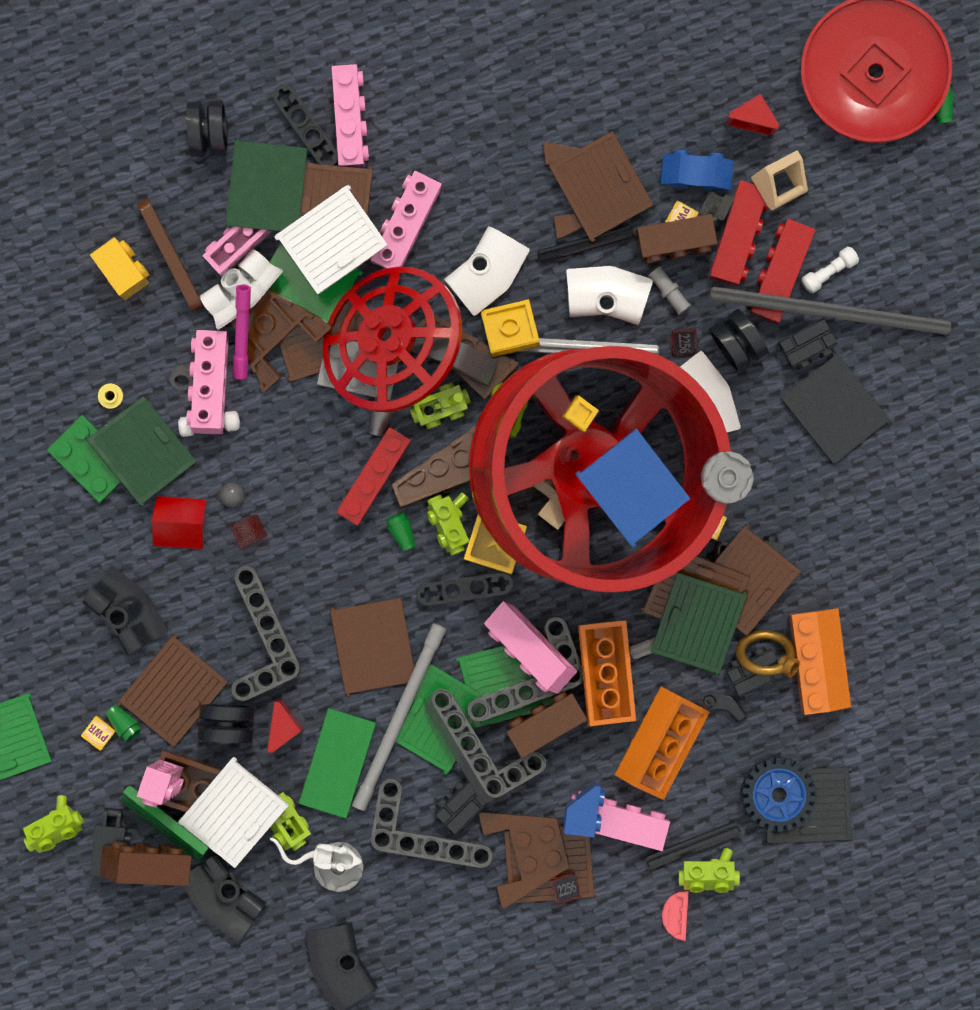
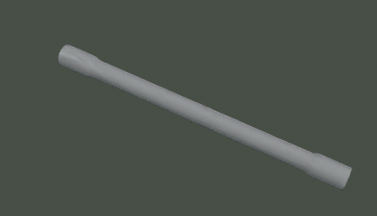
(430, 646)

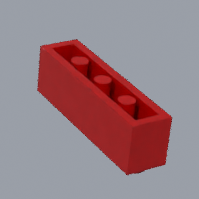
(738, 235)
(783, 265)
(374, 476)

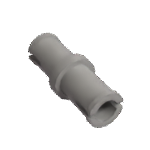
(669, 290)

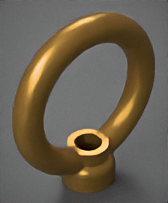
(787, 664)

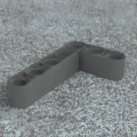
(468, 361)
(267, 636)
(511, 691)
(477, 753)
(419, 838)

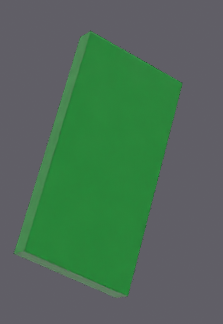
(337, 763)
(164, 824)

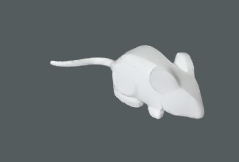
(326, 857)

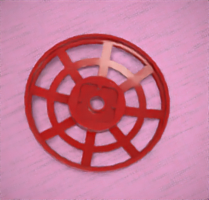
(398, 344)

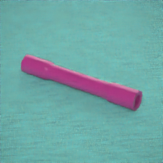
(242, 306)

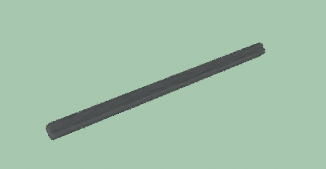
(829, 310)

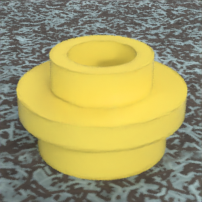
(117, 399)

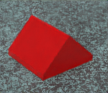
(754, 117)
(179, 522)
(283, 726)

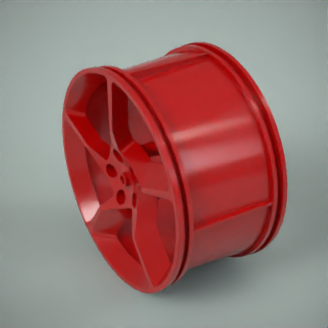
(661, 387)

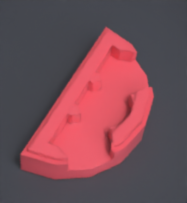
(675, 914)

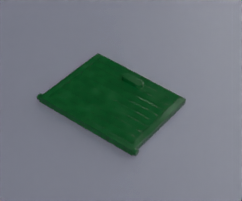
(265, 186)
(141, 450)
(698, 623)

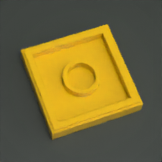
(510, 328)

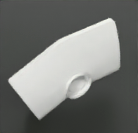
(503, 260)
(253, 271)
(625, 289)
(716, 387)

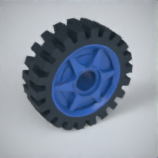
(798, 797)

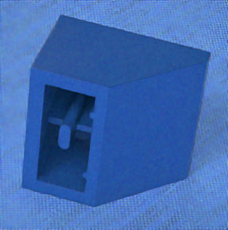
(582, 814)

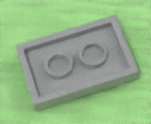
(354, 386)

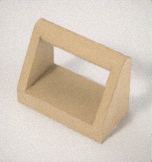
(765, 182)

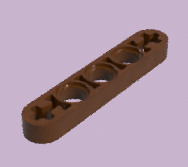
(169, 253)

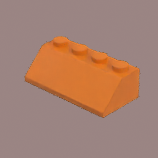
(822, 667)
(607, 673)
(662, 743)

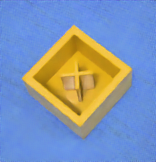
(120, 269)
(486, 551)

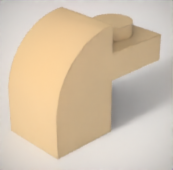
(552, 510)

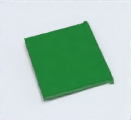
(297, 288)
(495, 670)
(419, 730)
(20, 738)

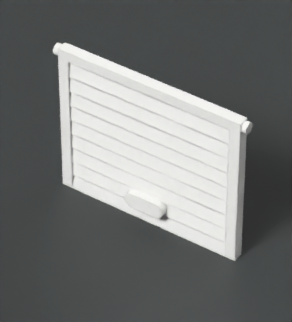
(331, 240)
(233, 813)

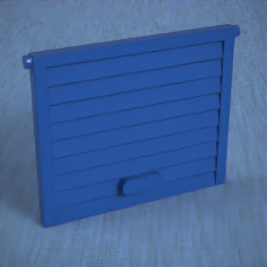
(633, 487)

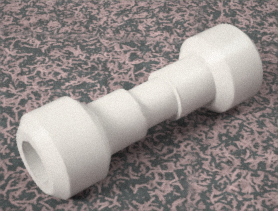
(813, 281)
(231, 423)

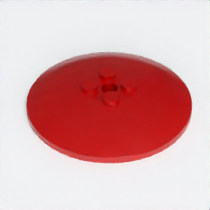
(885, 35)

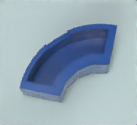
(687, 170)

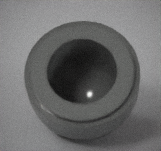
(181, 370)
(232, 495)

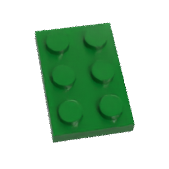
(82, 460)

